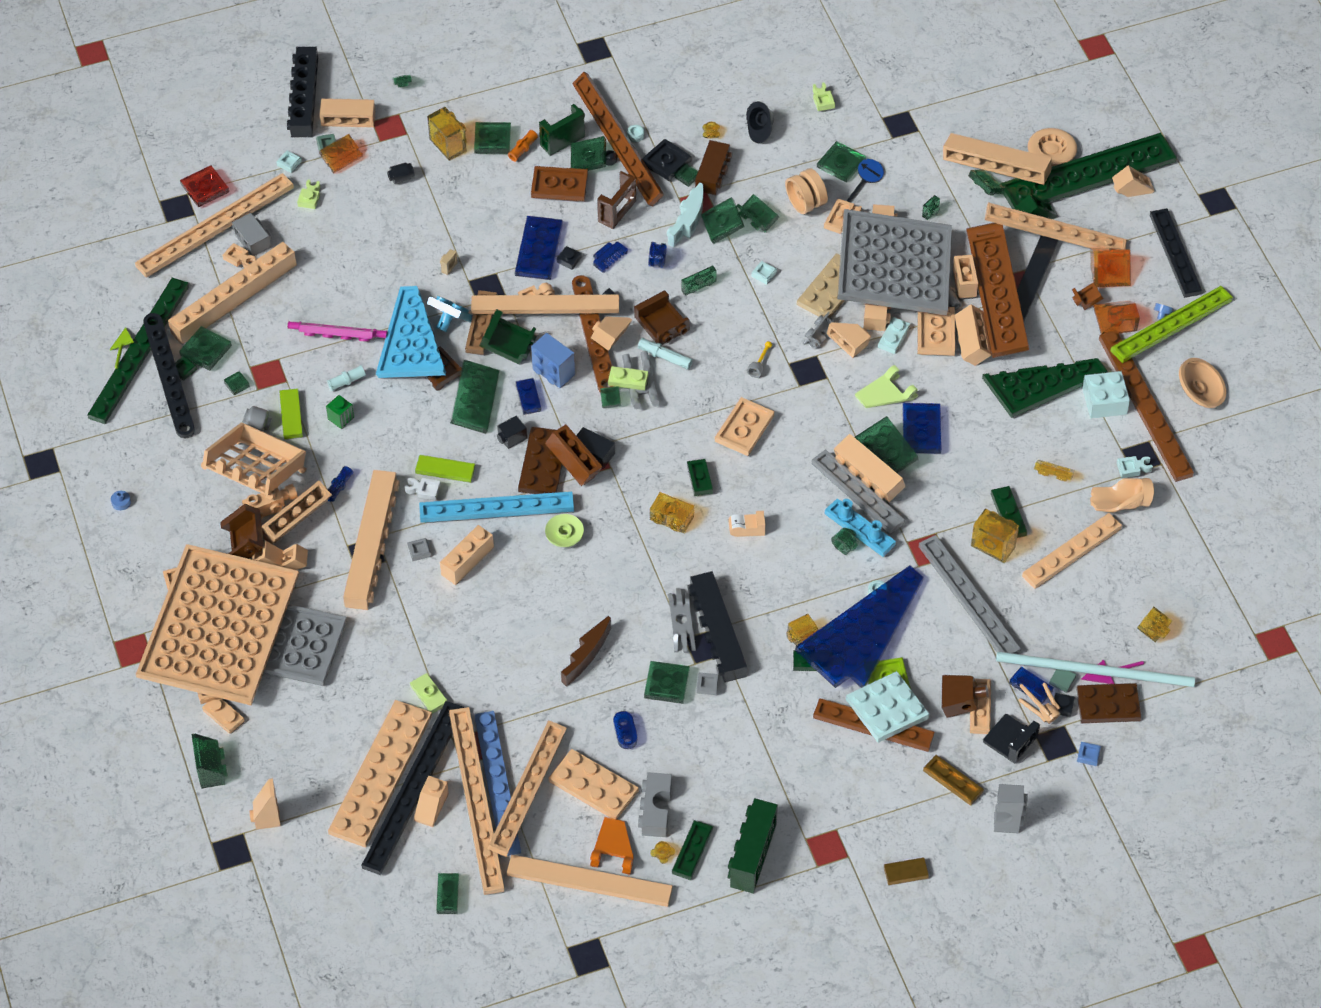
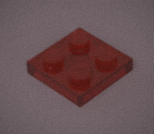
(204, 186)

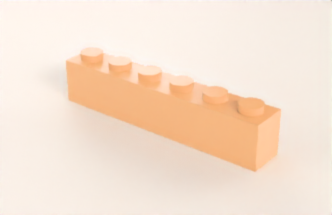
(997, 158)

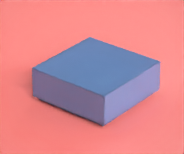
(1088, 753)

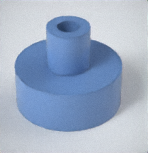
(1163, 310)
(120, 500)

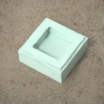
(289, 161)
(764, 272)

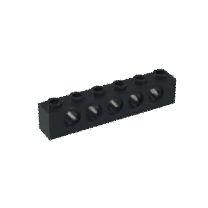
(303, 92)

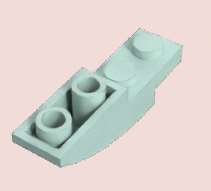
(689, 218)

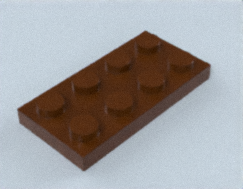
(540, 466)

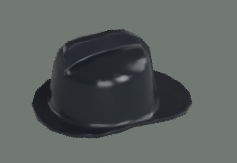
(759, 121)

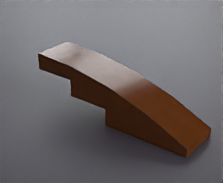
(589, 647)

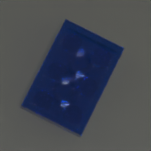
(922, 427)

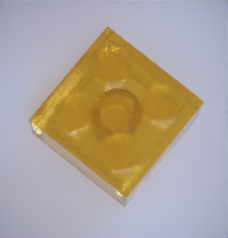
(447, 133)
(994, 535)

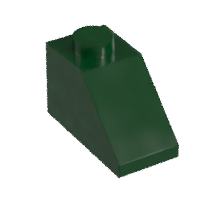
(1037, 207)

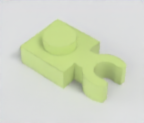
(822, 98)
(309, 197)

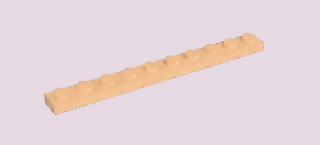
(213, 225)
(476, 800)

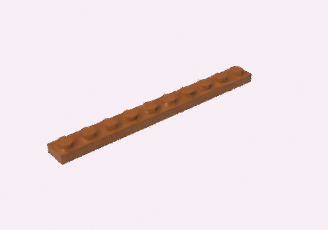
(618, 139)
(1148, 411)

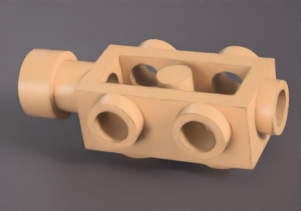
(273, 505)

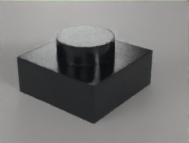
(569, 257)
(1065, 702)

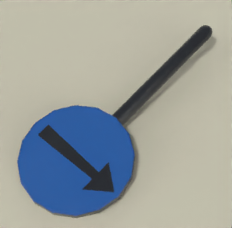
(869, 171)

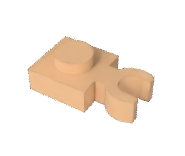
(237, 255)

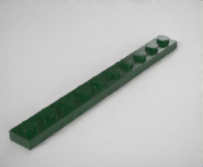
(136, 354)

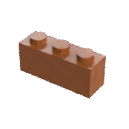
(573, 455)

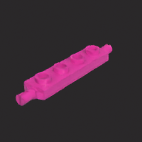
(328, 331)

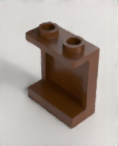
(661, 318)
(244, 531)

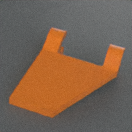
(615, 842)

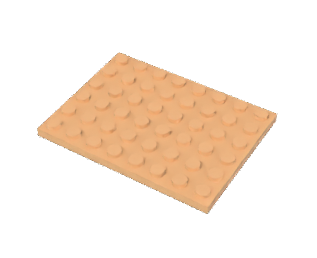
(218, 624)

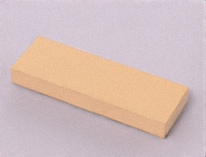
(981, 717)

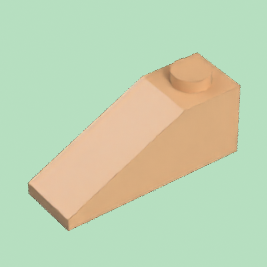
(266, 808)

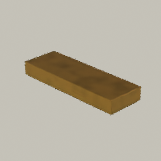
(953, 780)

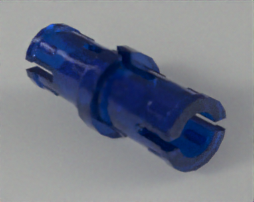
(339, 482)

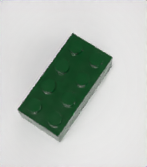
(753, 845)

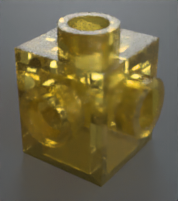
(1155, 625)

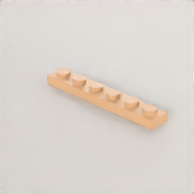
(1071, 550)

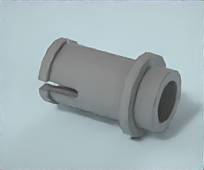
(952, 299)

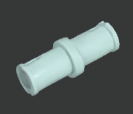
(346, 378)

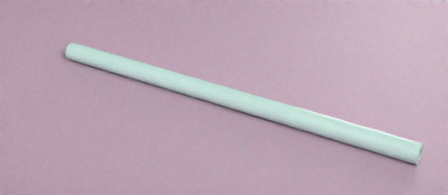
(1095, 669)

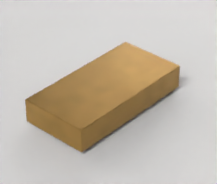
(906, 871)

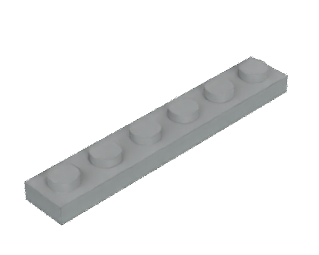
(857, 491)

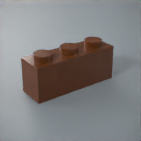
(713, 166)

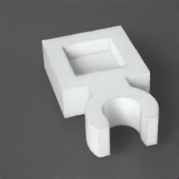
(425, 489)

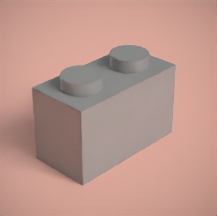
(251, 234)

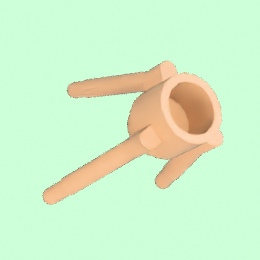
(1048, 712)

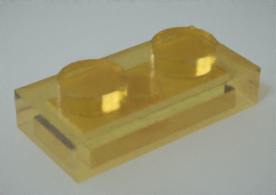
(1046, 468)

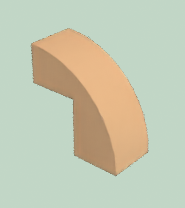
(292, 557)

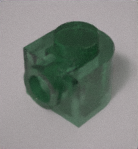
(845, 541)

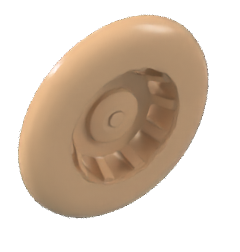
(1052, 147)

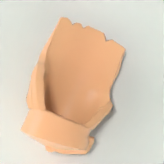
(1126, 494)

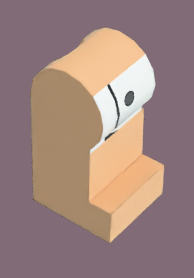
(747, 524)

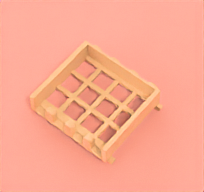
(263, 442)

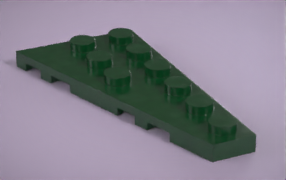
(1040, 384)

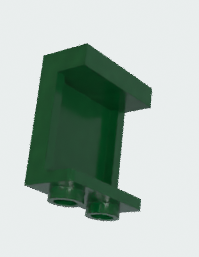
(562, 133)
(507, 339)

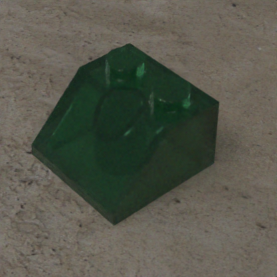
(209, 761)

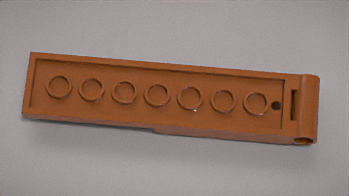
(997, 290)

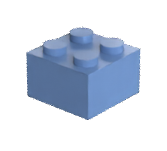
(553, 360)

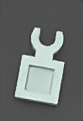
(1132, 467)

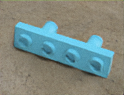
(865, 531)

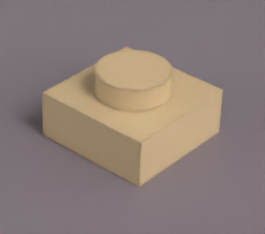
(448, 261)

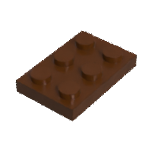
(1108, 703)

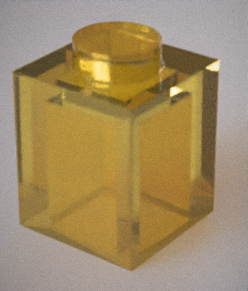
(801, 629)

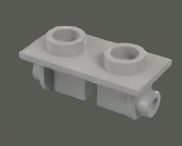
(814, 335)

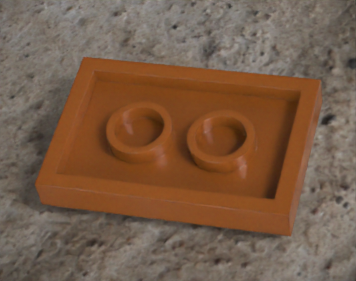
(559, 183)

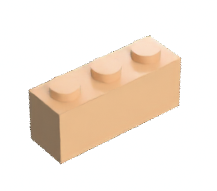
(347, 112)
(972, 335)
(467, 554)

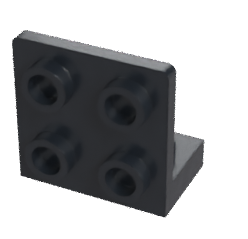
(1011, 737)

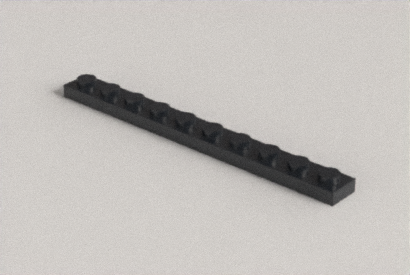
(410, 791)

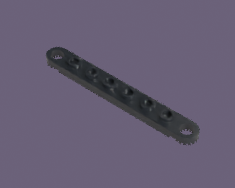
(168, 375)

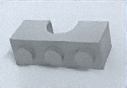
(656, 789)
(1010, 808)

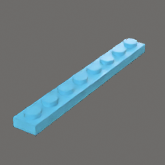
(496, 507)

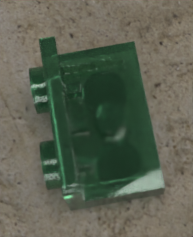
(758, 212)

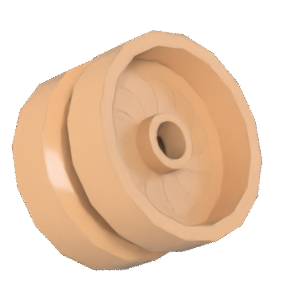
(806, 191)

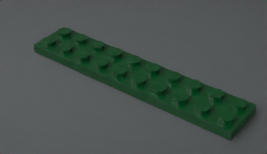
(1093, 170)

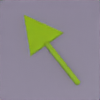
(123, 339)

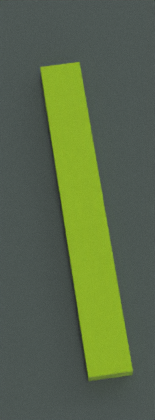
(1171, 324)

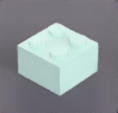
(1105, 394)

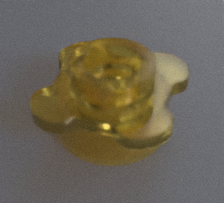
(711, 130)
(662, 846)

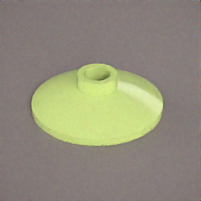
(564, 524)

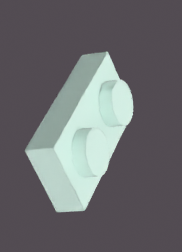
(894, 335)

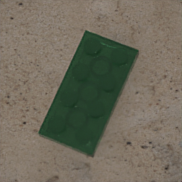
(474, 396)

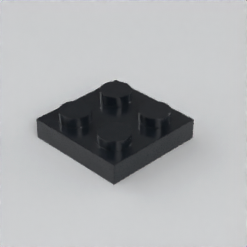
(666, 159)

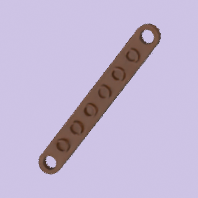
(598, 354)

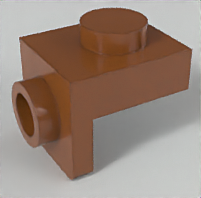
(1087, 296)

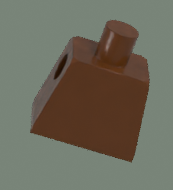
(961, 694)

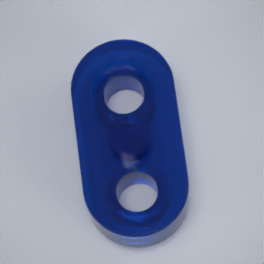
(625, 731)

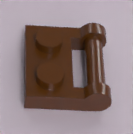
(452, 371)

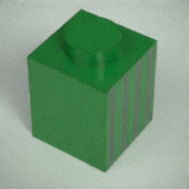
(340, 411)

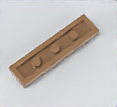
(477, 329)

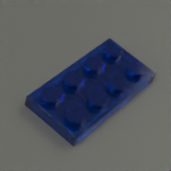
(538, 247)

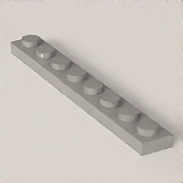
(968, 596)

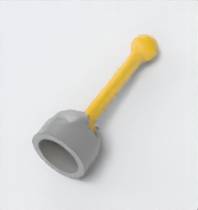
(755, 368)

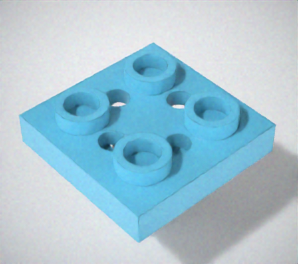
(449, 311)

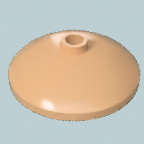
(1202, 383)

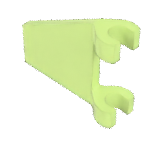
(884, 391)

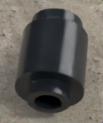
(400, 172)

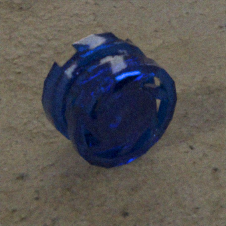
(657, 254)

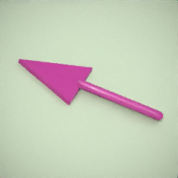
(1107, 679)

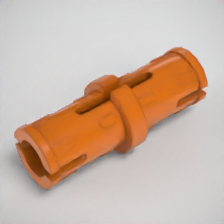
(522, 145)

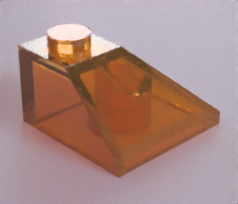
(1110, 267)
(1117, 316)

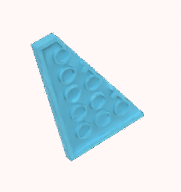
(410, 341)

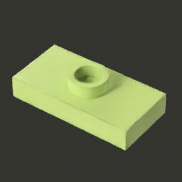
(428, 693)

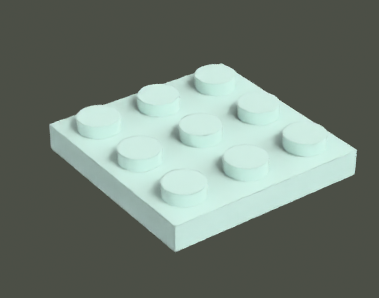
(887, 707)

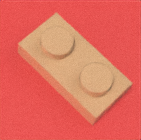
(223, 714)

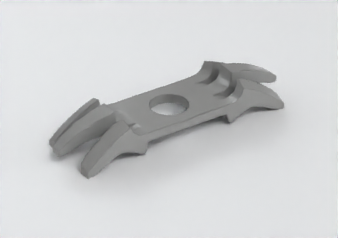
(681, 629)

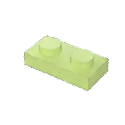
(628, 378)

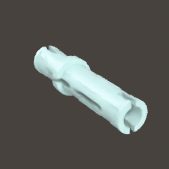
(658, 350)

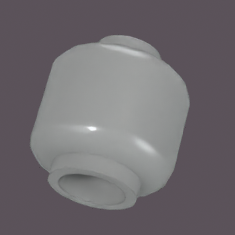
(257, 418)

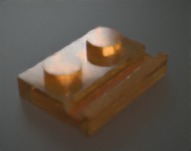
(340, 153)

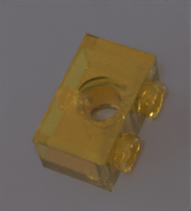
(681, 512)

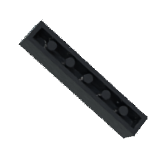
(718, 627)

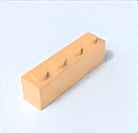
(869, 468)
(295, 512)

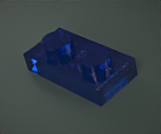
(528, 396)
(1031, 682)

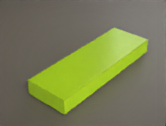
(291, 413)
(445, 468)

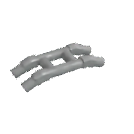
(650, 387)

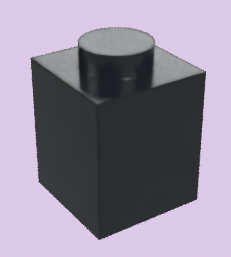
(511, 432)

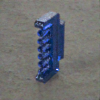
(606, 253)

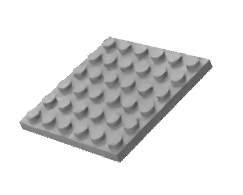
(895, 262)

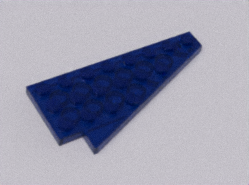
(859, 636)

